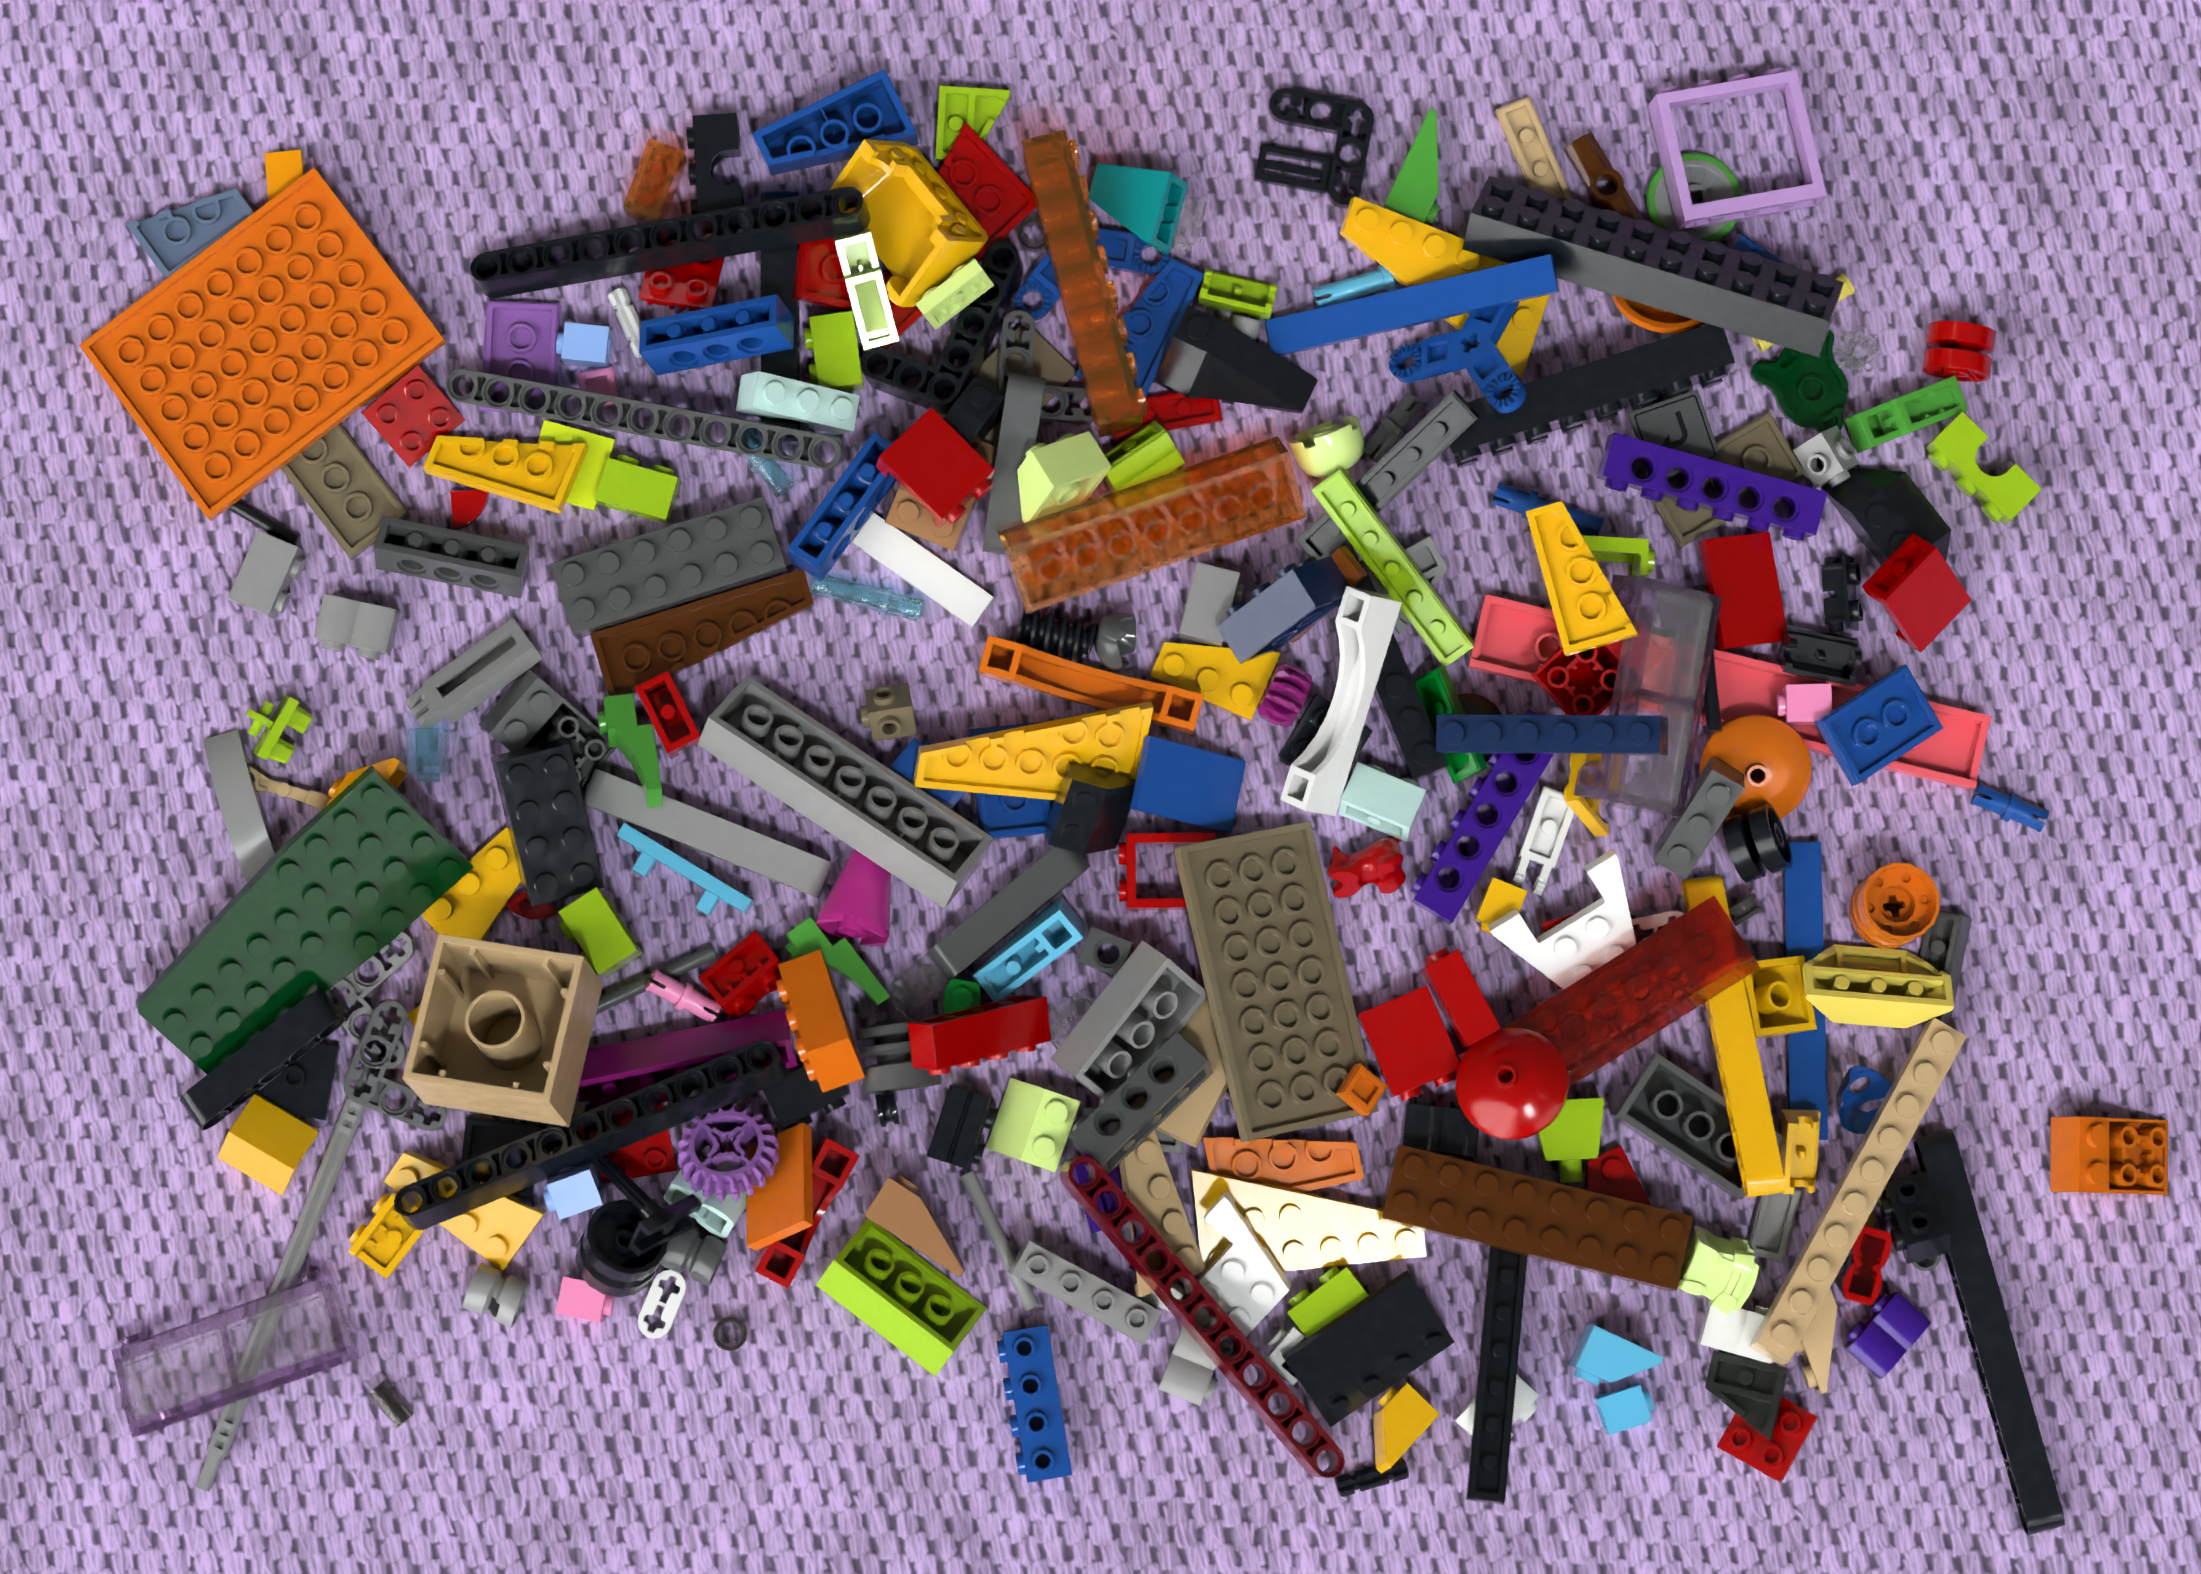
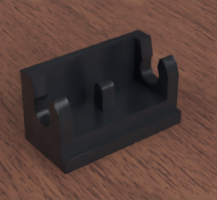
(1819, 655)

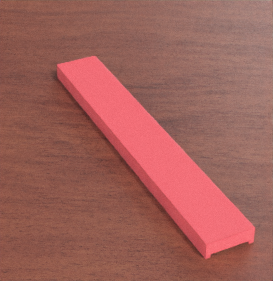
(1520, 637)

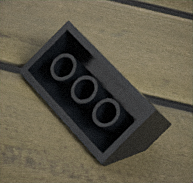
(1368, 1348)

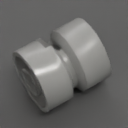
(496, 1295)

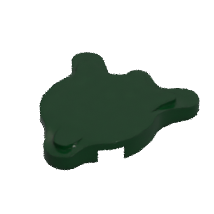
(1806, 387)

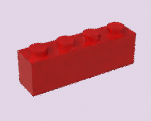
(979, 1033)

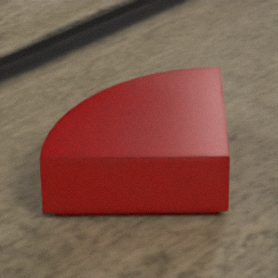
(467, 506)
(523, 908)

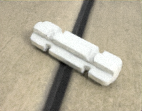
(627, 317)

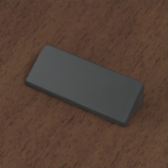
(1945, 948)

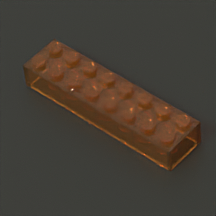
(1081, 282)
(1152, 524)

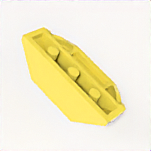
(1876, 987)

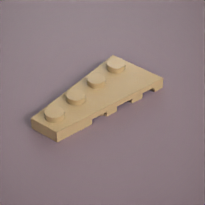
(1154, 1194)

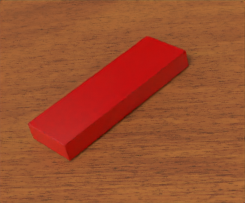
(1176, 412)

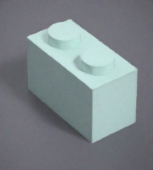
(1382, 801)

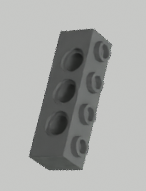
(452, 557)
(1138, 1123)

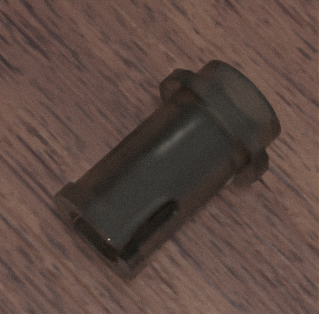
(390, 1403)

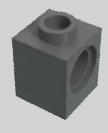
(1098, 938)

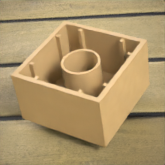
(503, 1030)

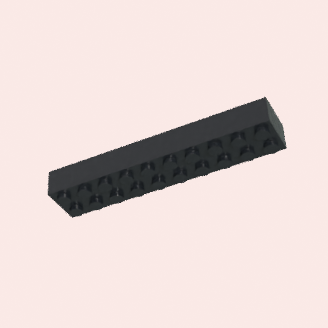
(1655, 265)

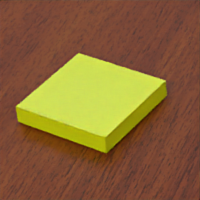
(590, 473)

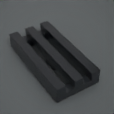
(1292, 182)

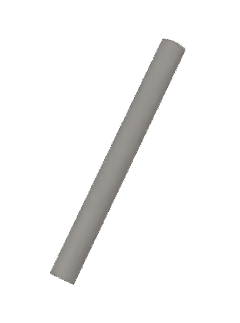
(997, 1237)

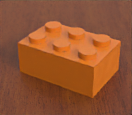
(818, 1022)

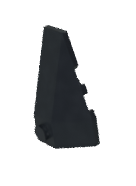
(1225, 365)

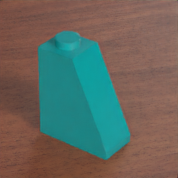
(1141, 201)

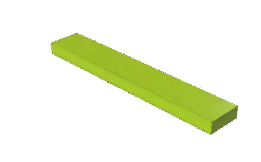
(1393, 567)

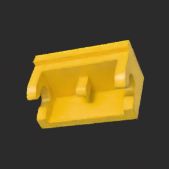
(1799, 1148)

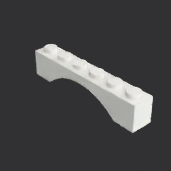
(1364, 633)

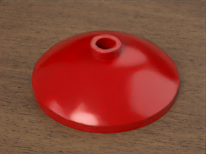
(1524, 1103)

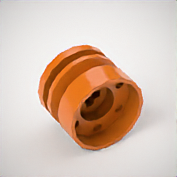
(1899, 886)

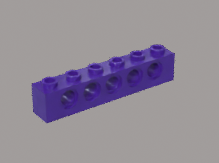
(1804, 502)
(1447, 902)

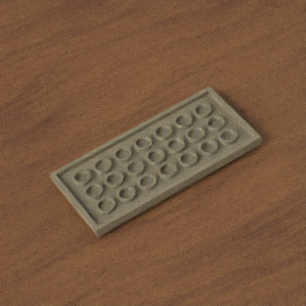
(1273, 977)

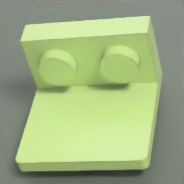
(954, 294)

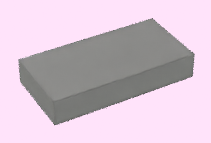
(1773, 1225)

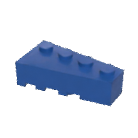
(835, 127)

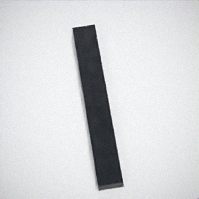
(1496, 1377)

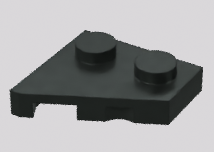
(1748, 1389)

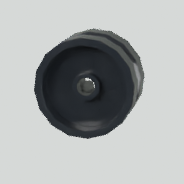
(605, 1256)

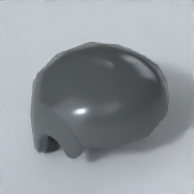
(1115, 638)

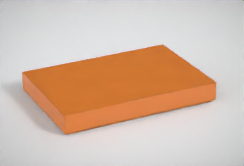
(787, 1199)

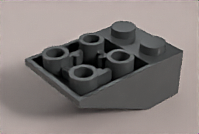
(536, 715)

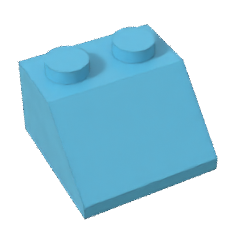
(1609, 1357)

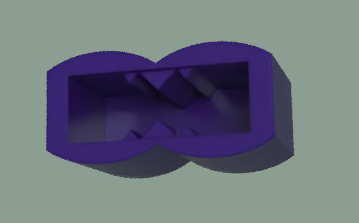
(1886, 1334)

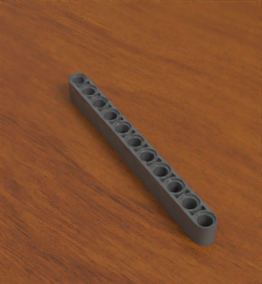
(627, 418)

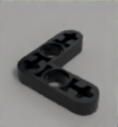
(1337, 125)

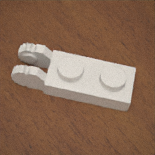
(1544, 837)

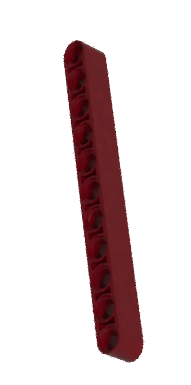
(1219, 1323)

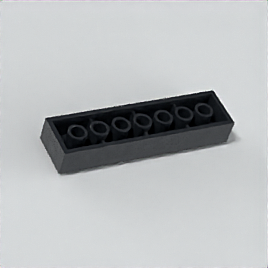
(1597, 392)

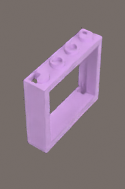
(1742, 207)

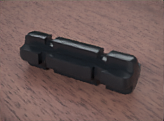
(1370, 1478)

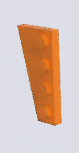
(1285, 1161)

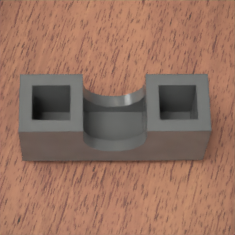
(1707, 808)

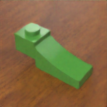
(1906, 414)
(634, 742)
(839, 958)

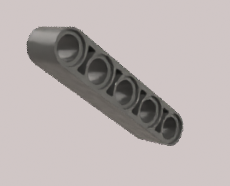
(1017, 435)
(1007, 911)

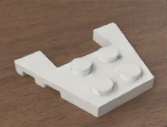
(1583, 939)
(1242, 1278)

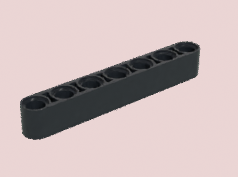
(778, 277)

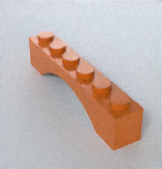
(1086, 685)

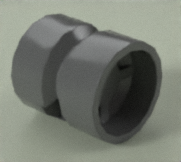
(696, 1254)

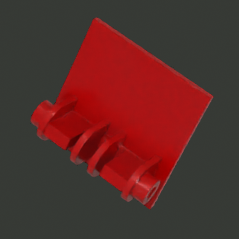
(683, 285)
(412, 415)
(646, 1156)
(1767, 1455)

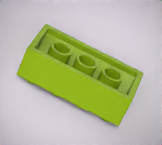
(901, 1296)

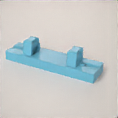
(714, 888)

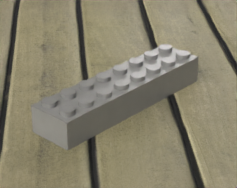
(845, 791)

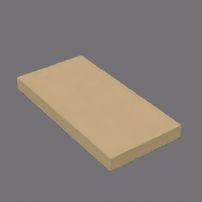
(1195, 1113)

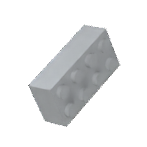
(1133, 1013)

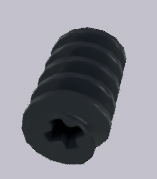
(1057, 633)

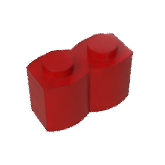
(1864, 1276)

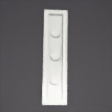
(923, 570)

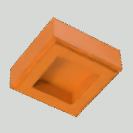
(1361, 1089)

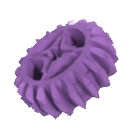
(728, 1171)

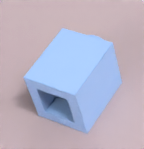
(585, 345)

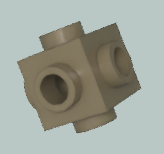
(889, 712)

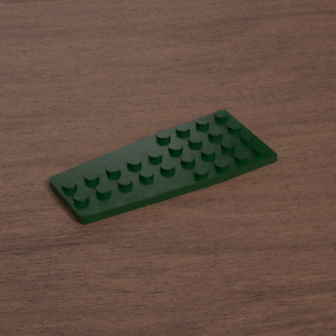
(304, 920)

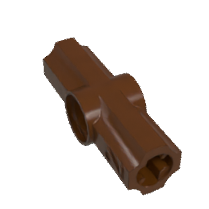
(1594, 167)

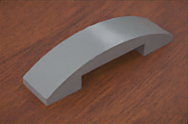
(239, 801)

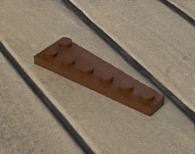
(695, 631)

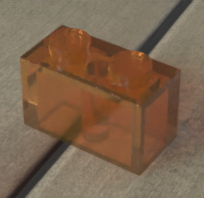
(655, 182)

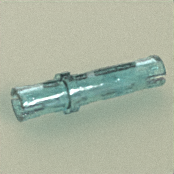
(876, 599)

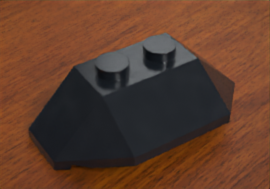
(1886, 510)

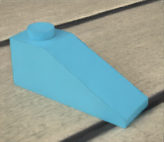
(1030, 950)

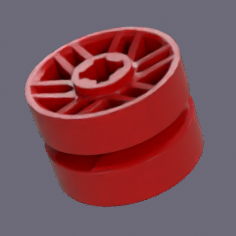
(1959, 351)

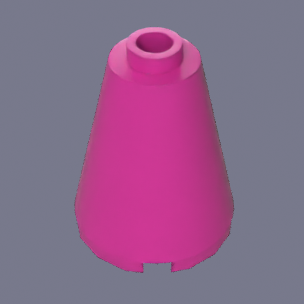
(858, 903)

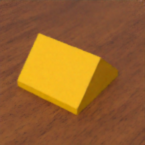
(1778, 998)
(268, 1143)

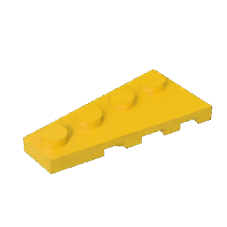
(515, 470)
(1578, 591)

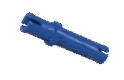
(1523, 501)

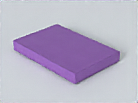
(521, 345)

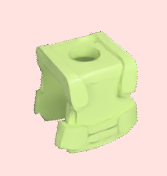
(1718, 1269)

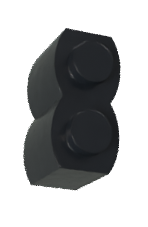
(1438, 1128)

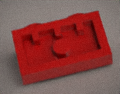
(743, 976)

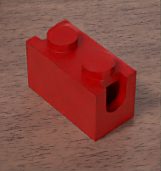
(668, 714)

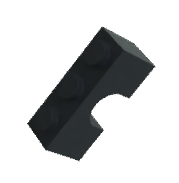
(713, 140)

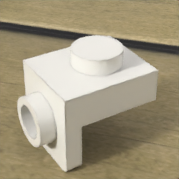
(1282, 1343)

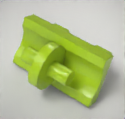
(287, 714)

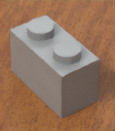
(267, 575)
(1209, 598)

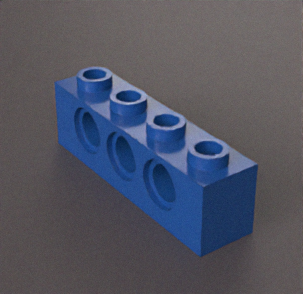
(717, 334)
(842, 511)

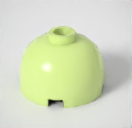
(1328, 447)

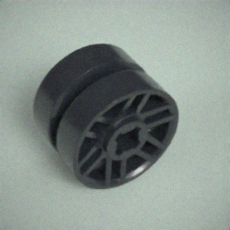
(1757, 843)

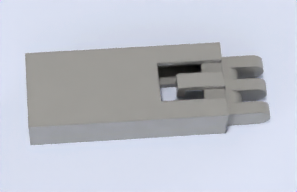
(474, 676)

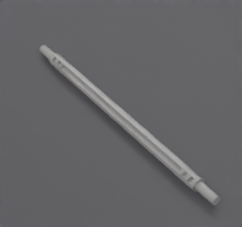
(293, 1260)

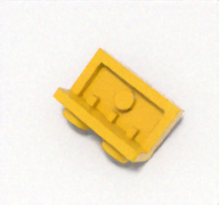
(385, 1239)

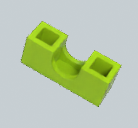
(2000, 495)

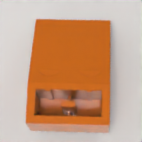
(2109, 1155)

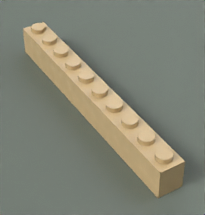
(1857, 1191)

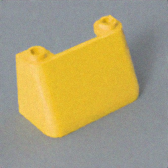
(914, 220)

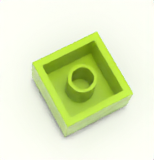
(599, 932)

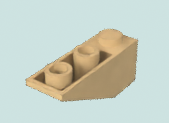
(1817, 1345)

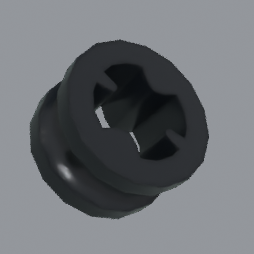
(887, 1109)

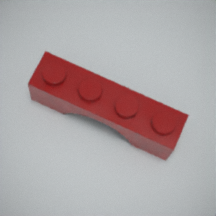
(830, 1170)

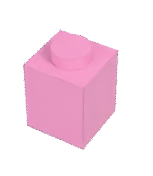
(1804, 703)
(582, 1301)

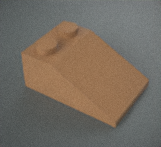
(914, 518)
(909, 1218)

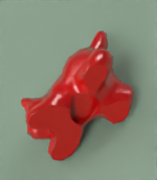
(1375, 864)

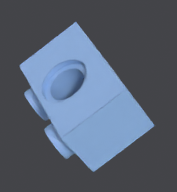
(574, 1191)

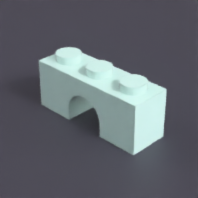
(787, 398)

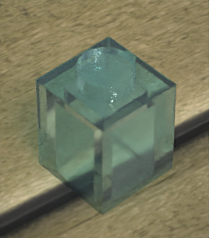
(428, 754)

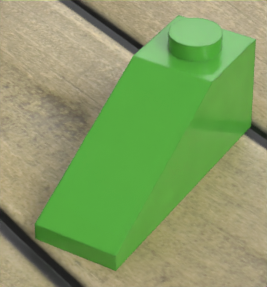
(1417, 181)

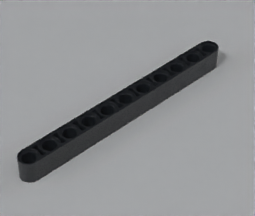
(686, 249)
(609, 1136)
(1991, 1337)

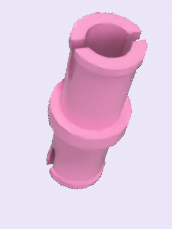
(682, 996)

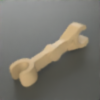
(284, 790)

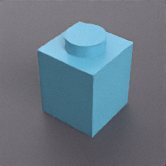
(1624, 1408)

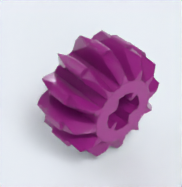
(1285, 695)

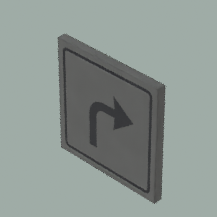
(1677, 424)

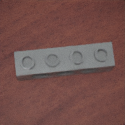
(1084, 1291)

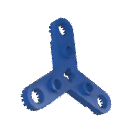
(1123, 255)
(1451, 353)

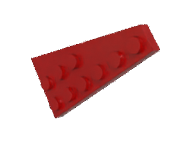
(987, 191)

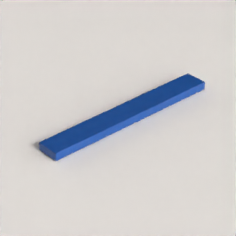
(1413, 305)
(1805, 937)

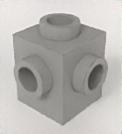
(1827, 458)

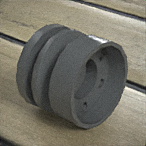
(893, 1058)

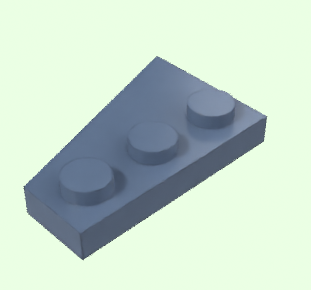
(183, 233)

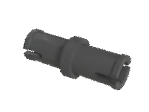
(1392, 427)

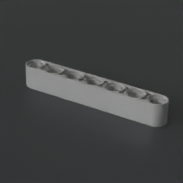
(708, 834)

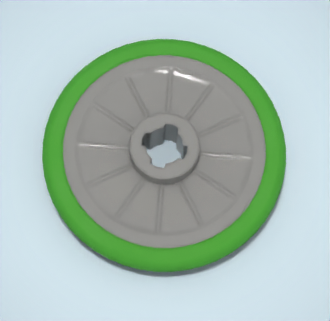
(1705, 177)

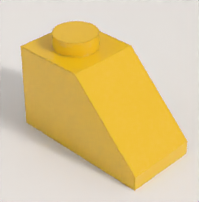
(1399, 1423)

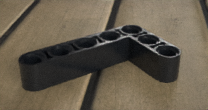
(958, 344)

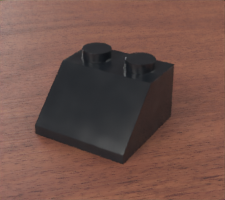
(1089, 810)

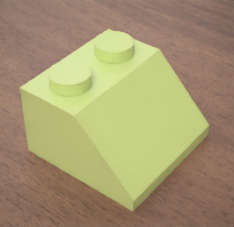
(1060, 475)
(1033, 1124)

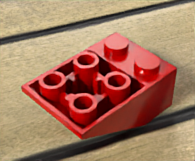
(1581, 681)

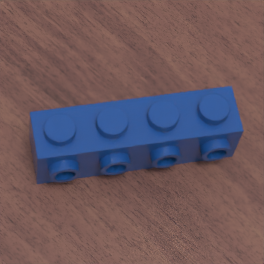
(1036, 1404)

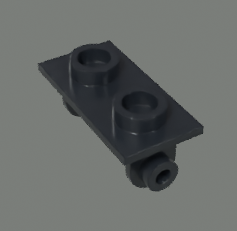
(1843, 579)

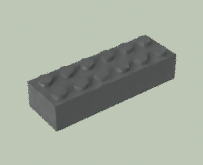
(669, 567)

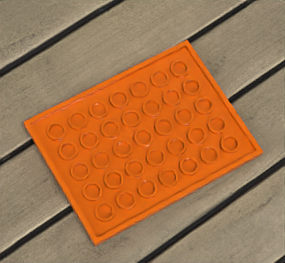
(262, 344)

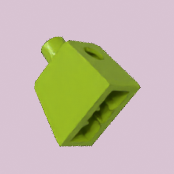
(1573, 1137)

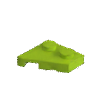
(967, 105)

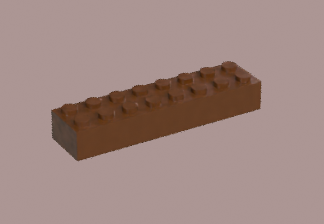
(1536, 1218)

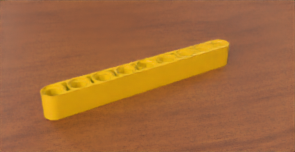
(1740, 1068)

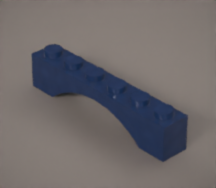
(1552, 734)

